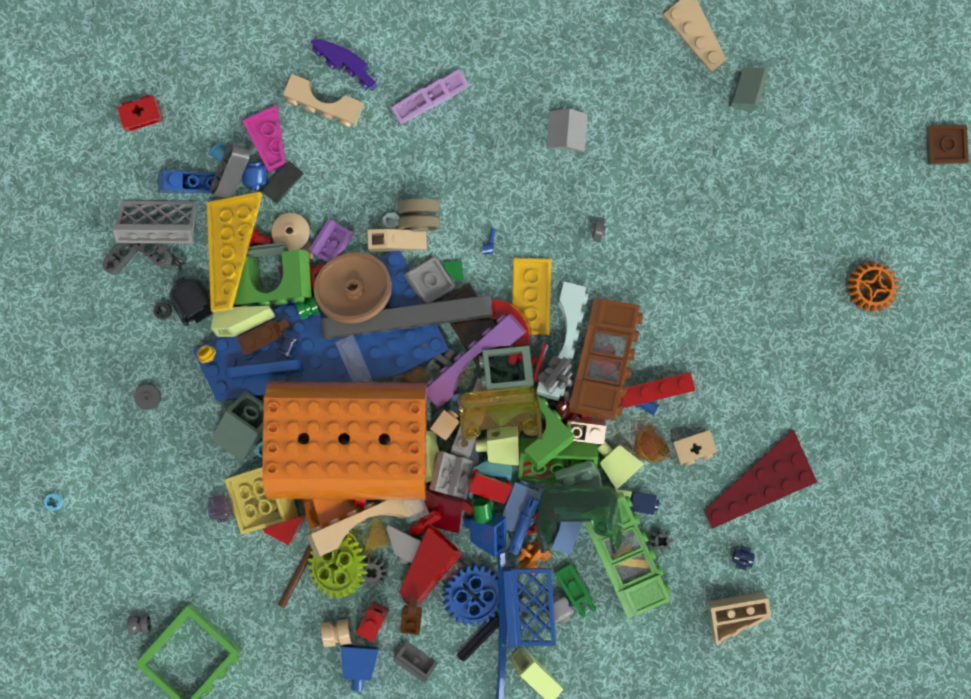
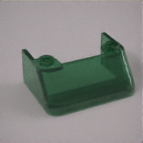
(580, 504)

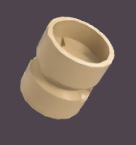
(336, 633)

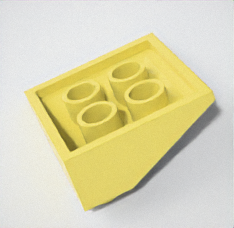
(254, 506)

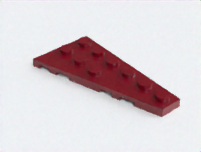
(770, 479)

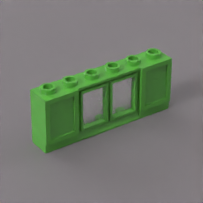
(632, 567)

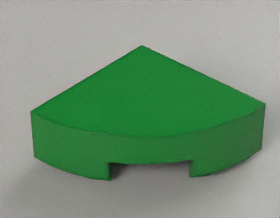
(454, 269)

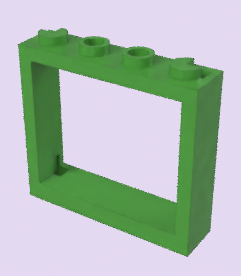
(219, 673)

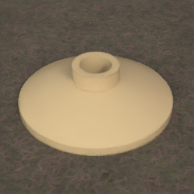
(300, 230)

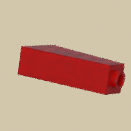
(429, 566)

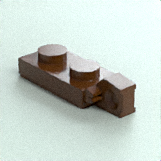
(262, 336)
(411, 618)

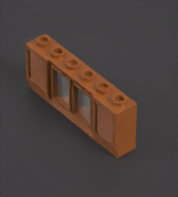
(606, 359)

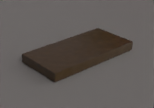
(470, 330)

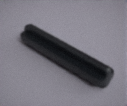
(478, 639)

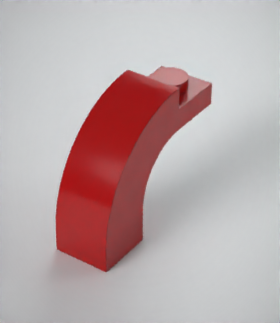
(505, 307)

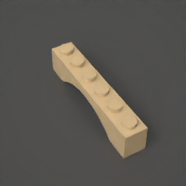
(329, 538)

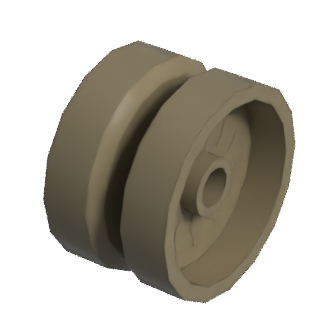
(419, 215)

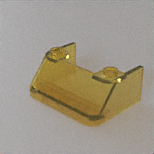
(499, 410)

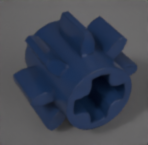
(743, 557)

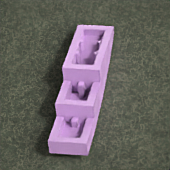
(430, 96)

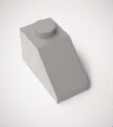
(403, 544)

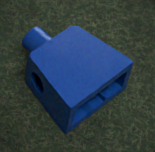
(488, 536)
(358, 664)

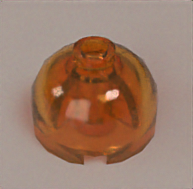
(650, 445)

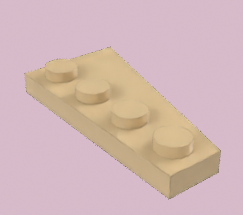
(694, 29)

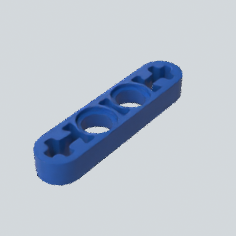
(262, 369)

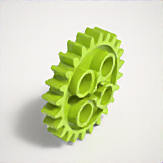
(337, 567)

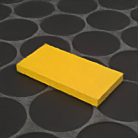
(533, 292)

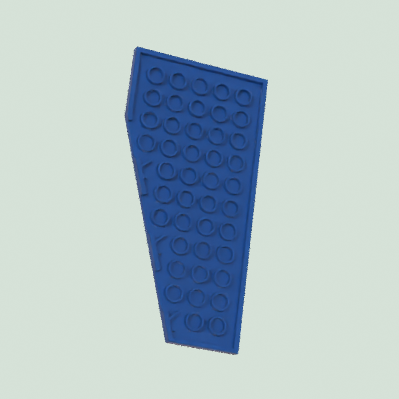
(320, 361)

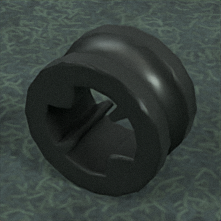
(177, 262)
(160, 316)

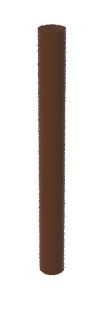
(296, 577)

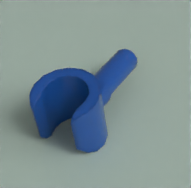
(488, 248)

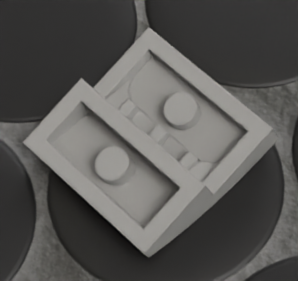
(452, 475)

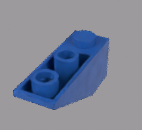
(184, 182)

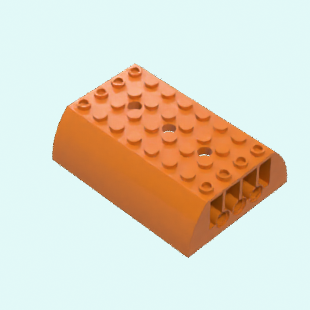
(352, 470)

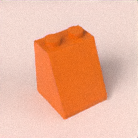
(324, 510)

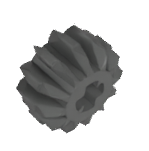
(372, 579)

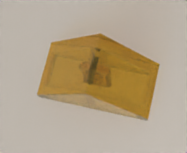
(378, 537)

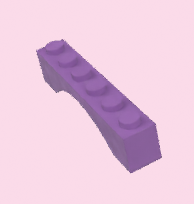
(504, 334)

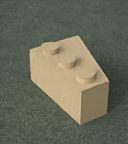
(736, 613)

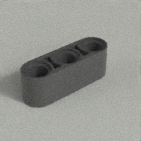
(230, 171)

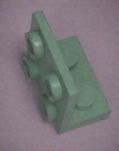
(579, 475)

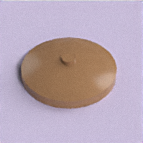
(352, 287)

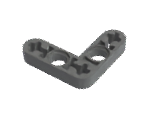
(133, 249)

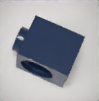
(644, 503)

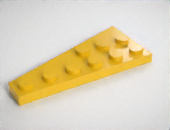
(229, 236)

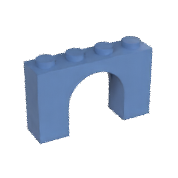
(567, 531)

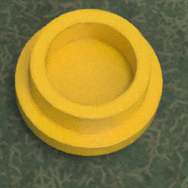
(206, 354)

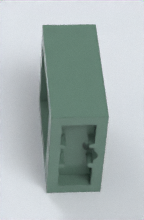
(526, 366)

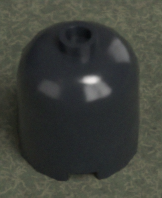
(190, 300)

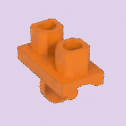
(531, 555)

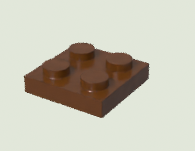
(947, 144)

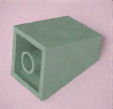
(241, 426)

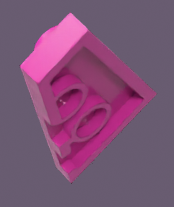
(266, 137)

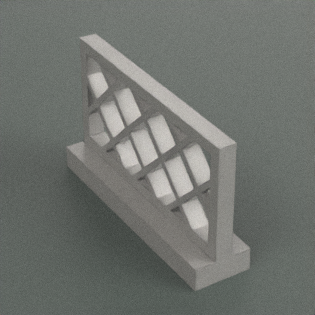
(155, 231)

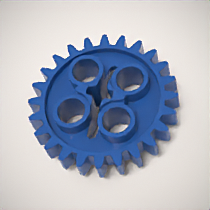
(460, 607)

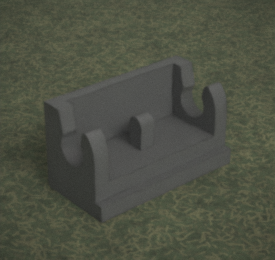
(415, 661)

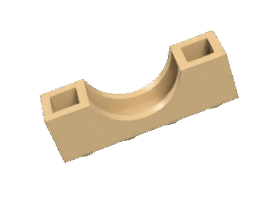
(345, 110)

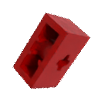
(150, 115)

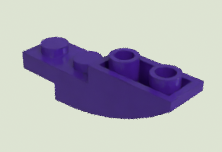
(339, 57)

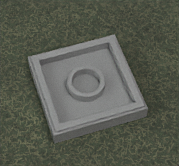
(430, 281)

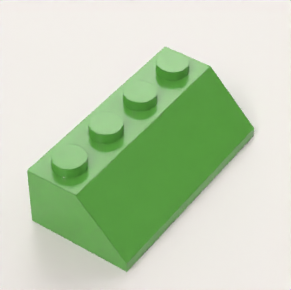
(572, 455)

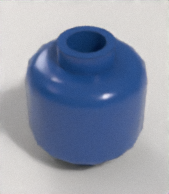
(254, 175)

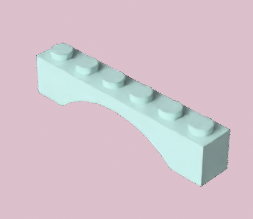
(570, 303)

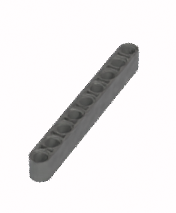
(412, 317)

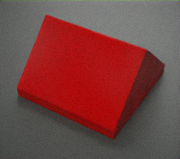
(285, 531)

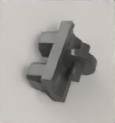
(446, 359)
(559, 377)

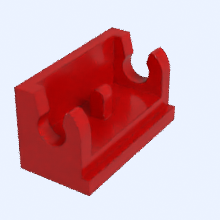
(489, 487)

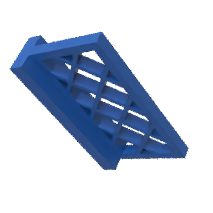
(513, 605)

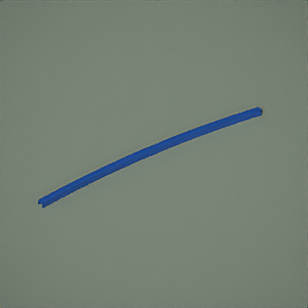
(502, 629)

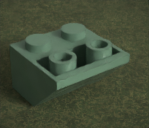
(749, 88)

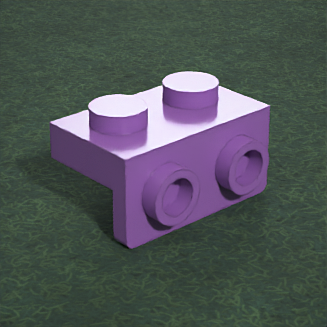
(331, 241)

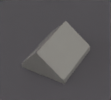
(567, 130)

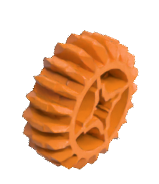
(876, 278)

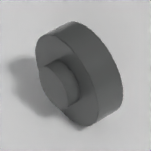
(598, 229)
(147, 397)

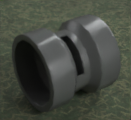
(138, 624)

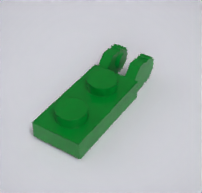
(574, 588)

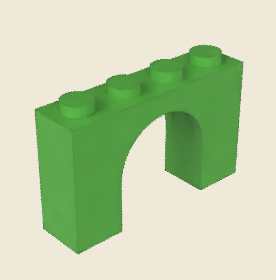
(294, 284)
(555, 437)

